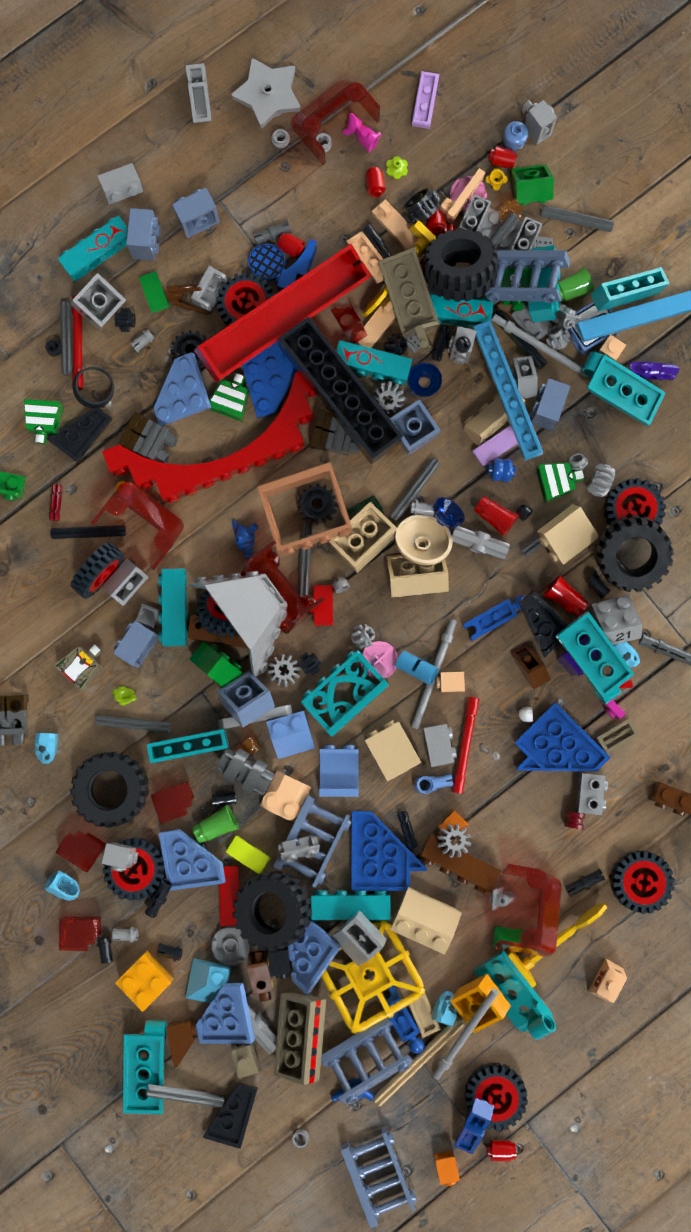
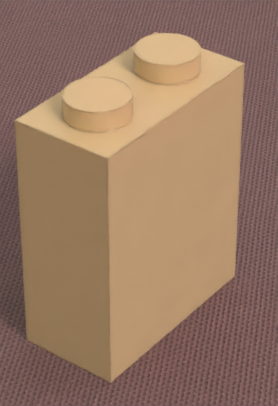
(567, 534)
(392, 750)

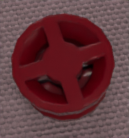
(574, 820)

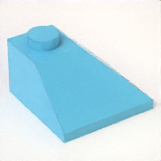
(206, 980)

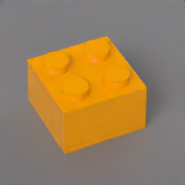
(144, 981)
(470, 997)

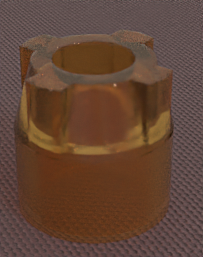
(250, 745)

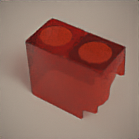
(353, 332)
(172, 802)
(81, 850)
(78, 932)

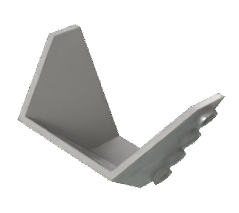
(251, 608)

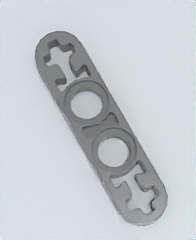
(271, 714)

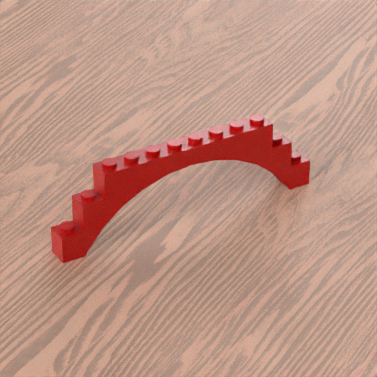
(182, 480)

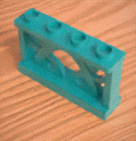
(339, 719)

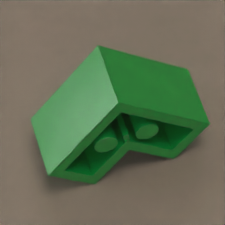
(216, 664)

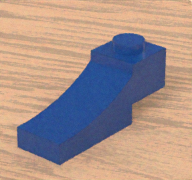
(299, 268)
(474, 1126)

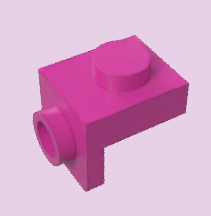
(613, 710)

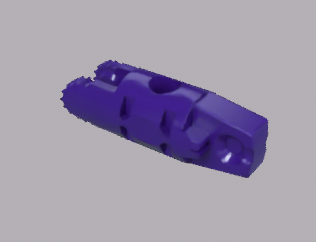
(654, 370)

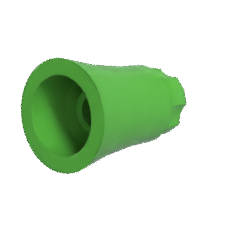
(576, 285)
(216, 825)

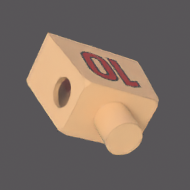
(608, 981)

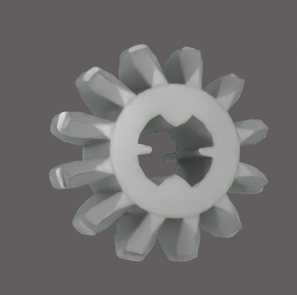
(386, 390)
(601, 480)
(277, 672)
(456, 847)

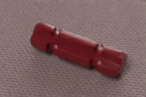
(55, 502)

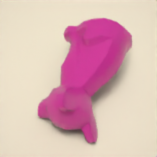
(364, 134)

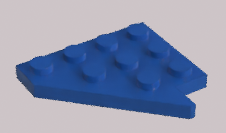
(268, 379)
(559, 745)
(379, 857)

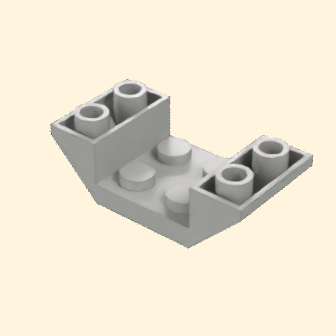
(486, 220)

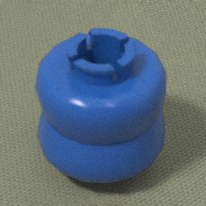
(501, 470)

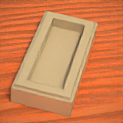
(422, 1014)

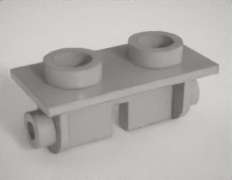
(565, 316)
(307, 848)
(501, 898)

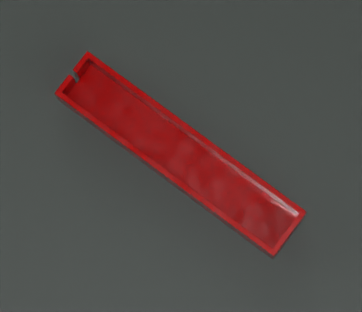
(281, 313)

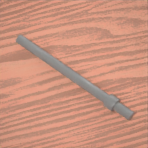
(510, 327)
(446, 639)
(446, 1060)

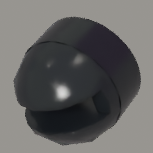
(459, 345)
(49, 348)
(524, 512)

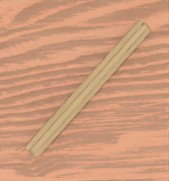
(418, 1061)

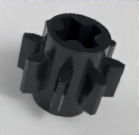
(125, 320)
(395, 344)
(309, 663)

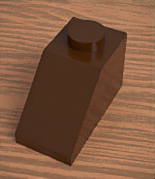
(530, 666)
(180, 1036)

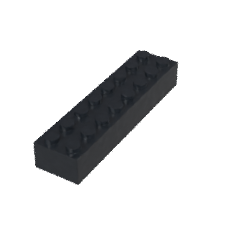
(339, 390)

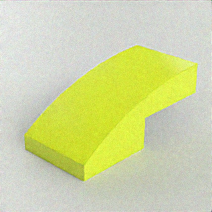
(248, 855)

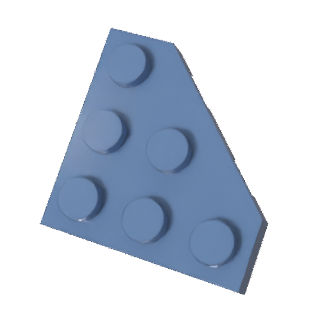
(182, 392)
(188, 862)
(311, 956)
(227, 1018)

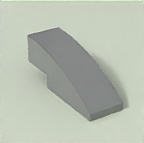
(198, 93)

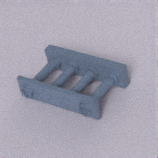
(528, 259)
(301, 825)
(349, 1049)
(364, 1192)

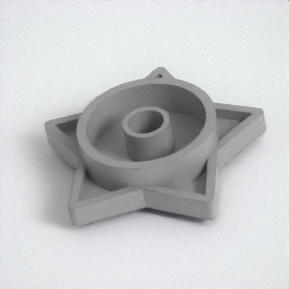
(268, 92)

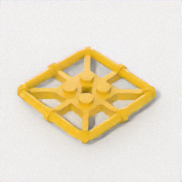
(381, 981)

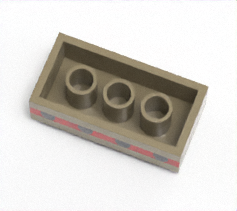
(300, 1037)

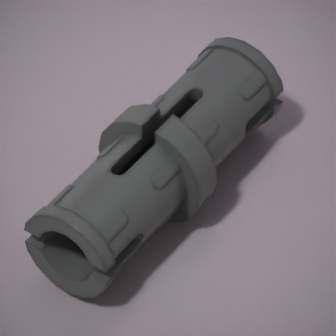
(272, 232)

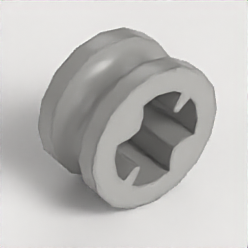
(323, 136)

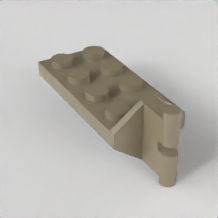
(410, 296)

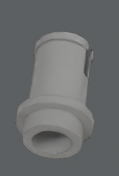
(142, 340)
(421, 508)
(125, 935)

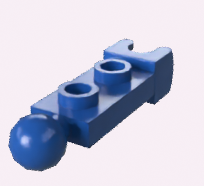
(493, 617)
(404, 1023)

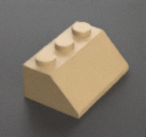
(486, 422)
(369, 536)
(416, 579)
(426, 920)

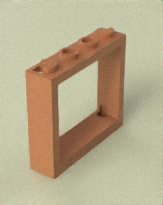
(294, 481)

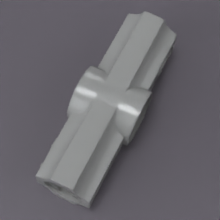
(480, 542)
(262, 1032)

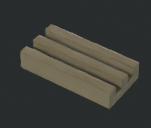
(603, 743)

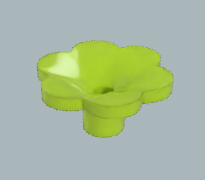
(397, 167)
(124, 695)

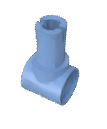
(432, 783)

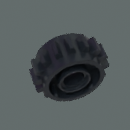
(421, 206)
(185, 342)
(314, 494)

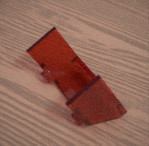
(308, 121)
(166, 522)
(298, 606)
(544, 938)

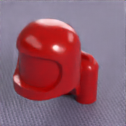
(437, 223)

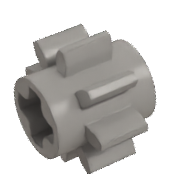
(558, 337)
(363, 636)

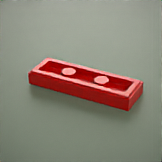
(227, 895)

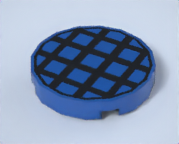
(266, 261)

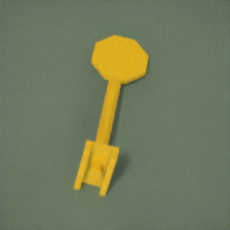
(424, 238)
(529, 961)

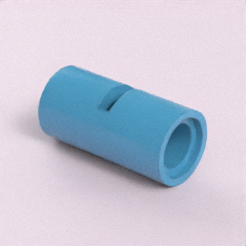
(416, 667)

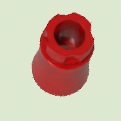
(496, 515)
(565, 596)

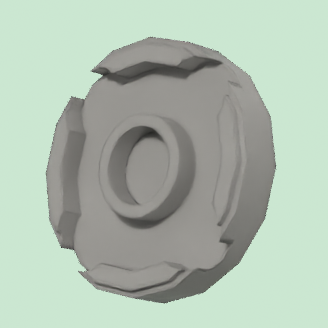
(229, 946)

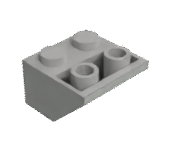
(359, 938)

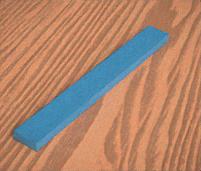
(634, 316)
(507, 390)

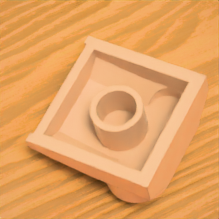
(285, 796)

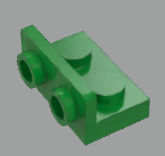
(11, 486)

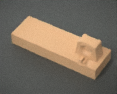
(453, 208)
(394, 224)
(368, 255)
(378, 324)

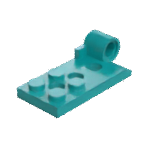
(601, 366)
(604, 686)
(539, 1018)
(155, 1043)

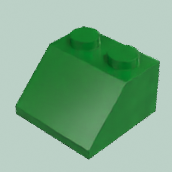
(532, 184)

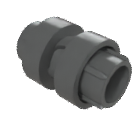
(252, 775)

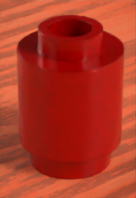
(502, 157)
(375, 182)
(291, 245)
(501, 1150)

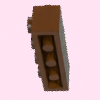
(197, 632)
(671, 797)
(466, 868)

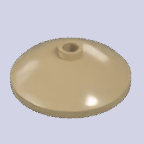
(425, 532)

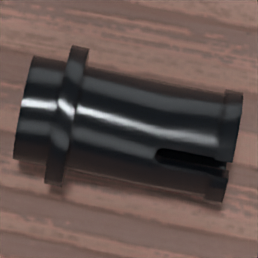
(598, 585)
(224, 799)
(105, 950)
(169, 952)

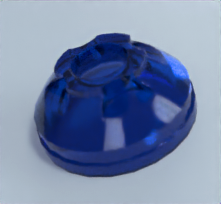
(428, 371)
(448, 513)

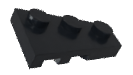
(80, 435)
(542, 621)
(232, 1119)

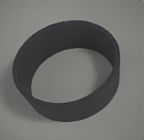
(83, 401)

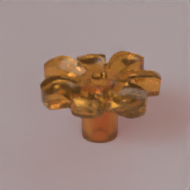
(510, 207)

